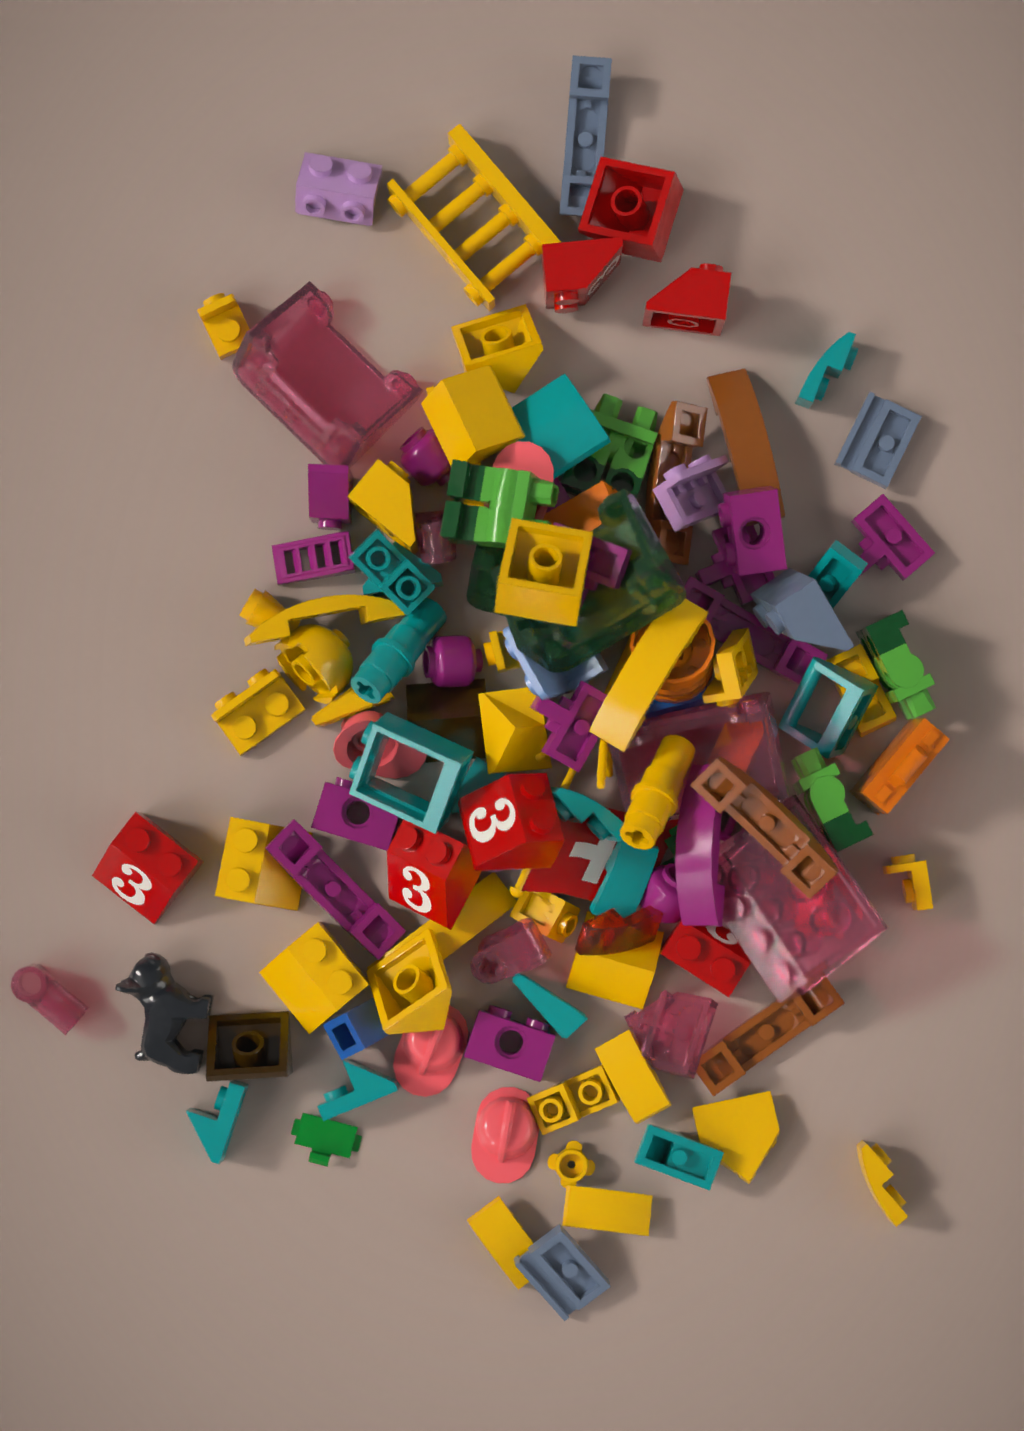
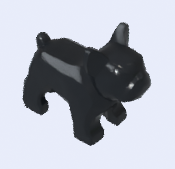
(166, 1011)

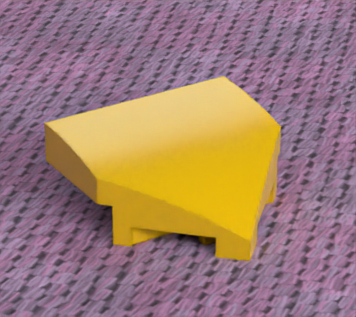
(741, 1129)

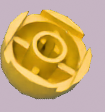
(317, 659)

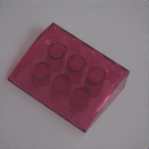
(781, 929)

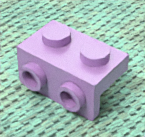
(337, 189)
(692, 493)

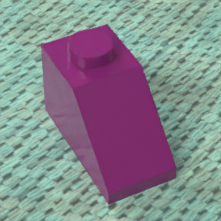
(328, 495)

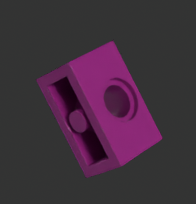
(768, 549)
(333, 817)
(528, 1060)

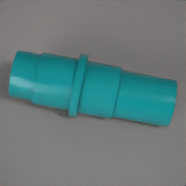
(398, 651)

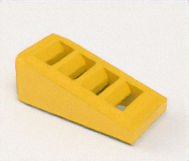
(345, 706)

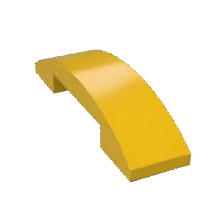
(370, 610)
(646, 673)
(484, 905)

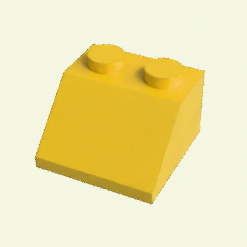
(387, 502)
(543, 572)
(251, 872)
(314, 977)

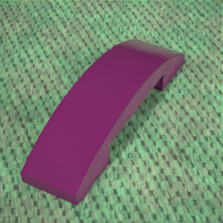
(772, 651)
(698, 858)
(334, 890)

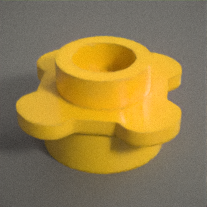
(574, 1153)

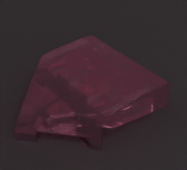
(674, 1031)

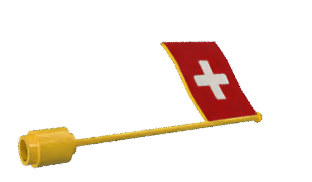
(583, 856)

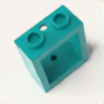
(425, 814)

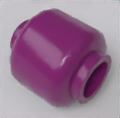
(425, 458)
(451, 661)
(662, 893)

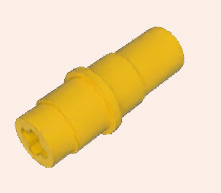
(657, 793)

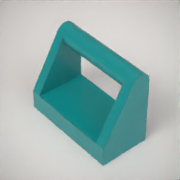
(846, 716)

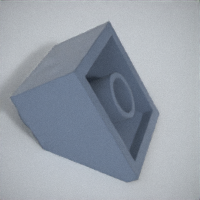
(799, 610)

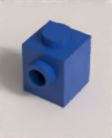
(362, 1023)

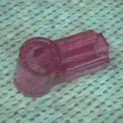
(52, 1000)

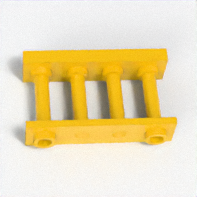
(488, 181)

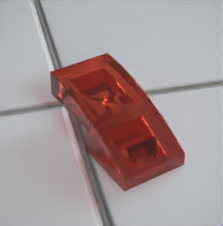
(614, 934)

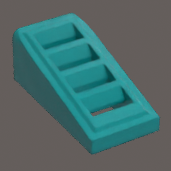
(556, 1011)

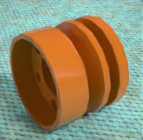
(691, 670)

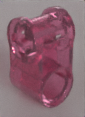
(432, 546)
(510, 952)

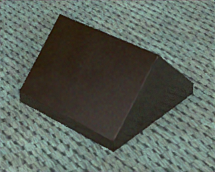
(449, 713)
(249, 1046)

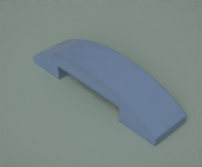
(584, 130)

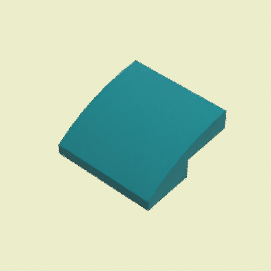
(560, 424)

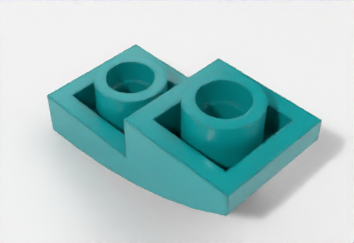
(832, 362)
(391, 572)
(578, 808)
(625, 880)

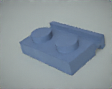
(877, 440)
(562, 1272)

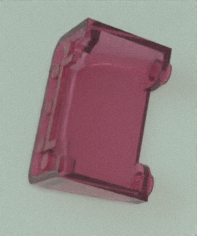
(319, 380)
(738, 732)

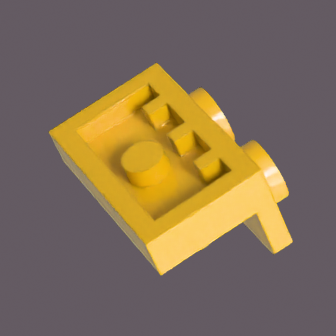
(733, 670)
(257, 710)

